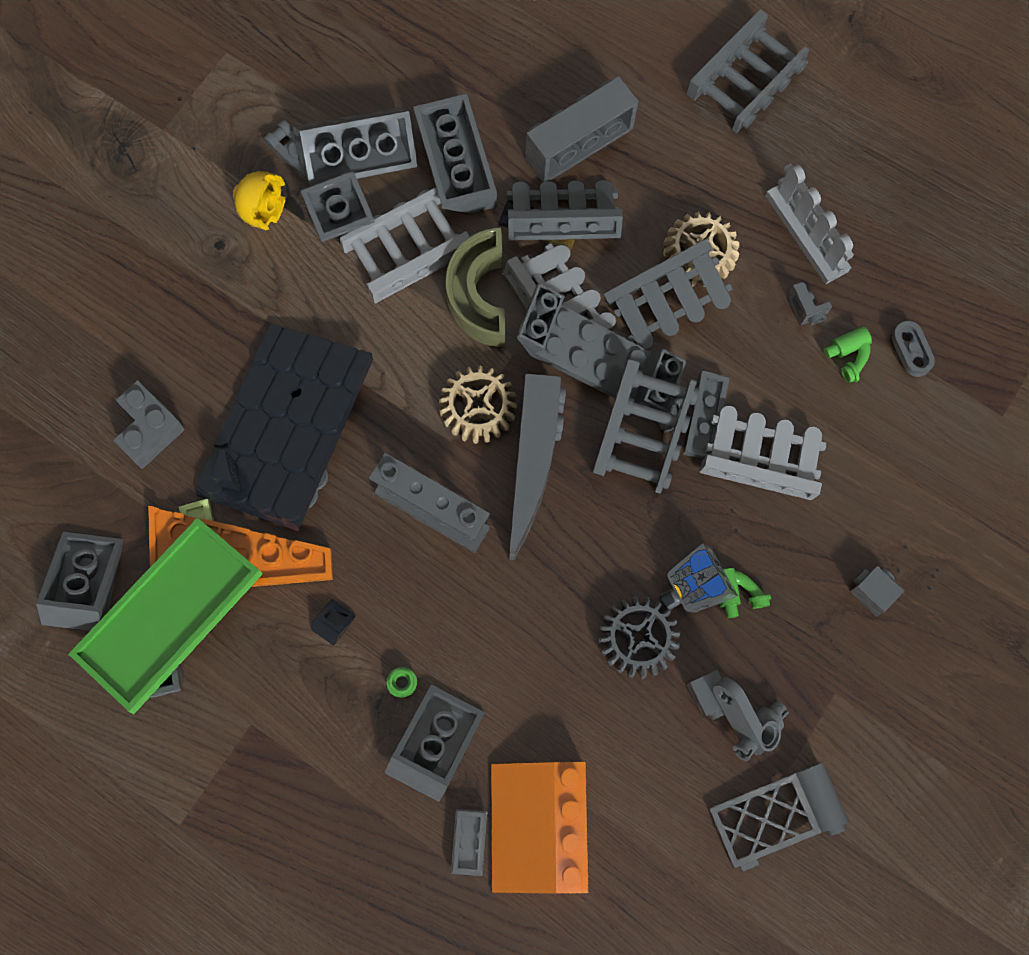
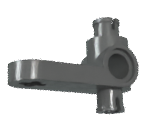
(755, 731)

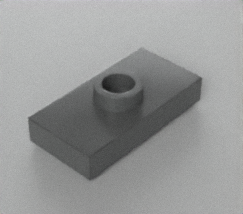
(469, 842)

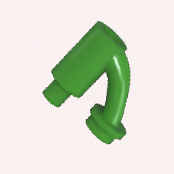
(857, 339)
(758, 598)

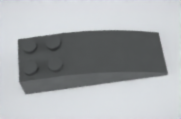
(538, 434)

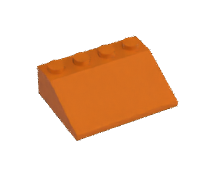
(539, 828)

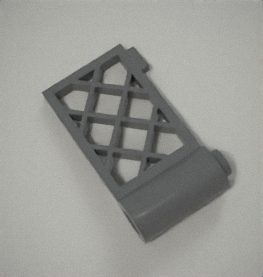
(818, 802)

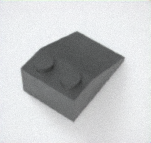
(79, 581)
(434, 743)

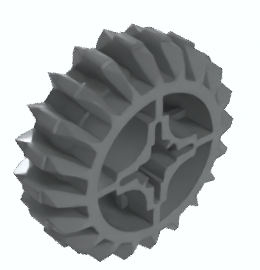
(651, 643)

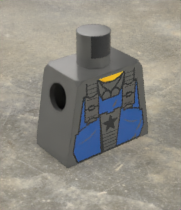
(698, 582)

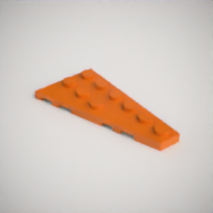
(277, 558)

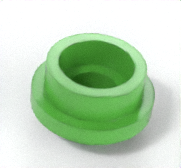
(395, 675)

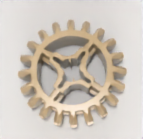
(683, 235)
(491, 386)

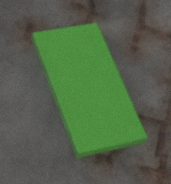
(165, 615)

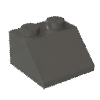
(337, 206)

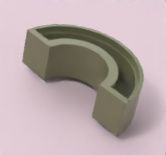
(467, 266)

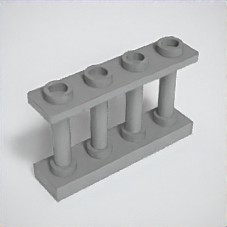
(406, 271)

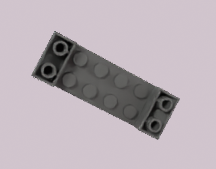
(591, 351)

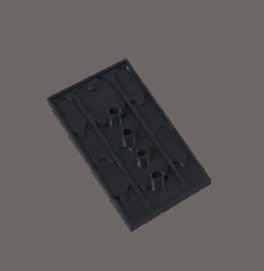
(286, 424)

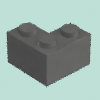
(152, 428)

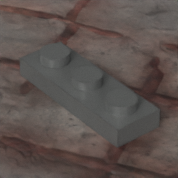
(708, 403)

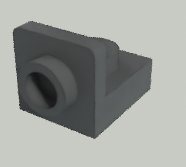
(804, 306)

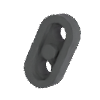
(914, 349)

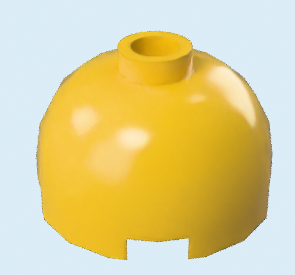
(259, 199)

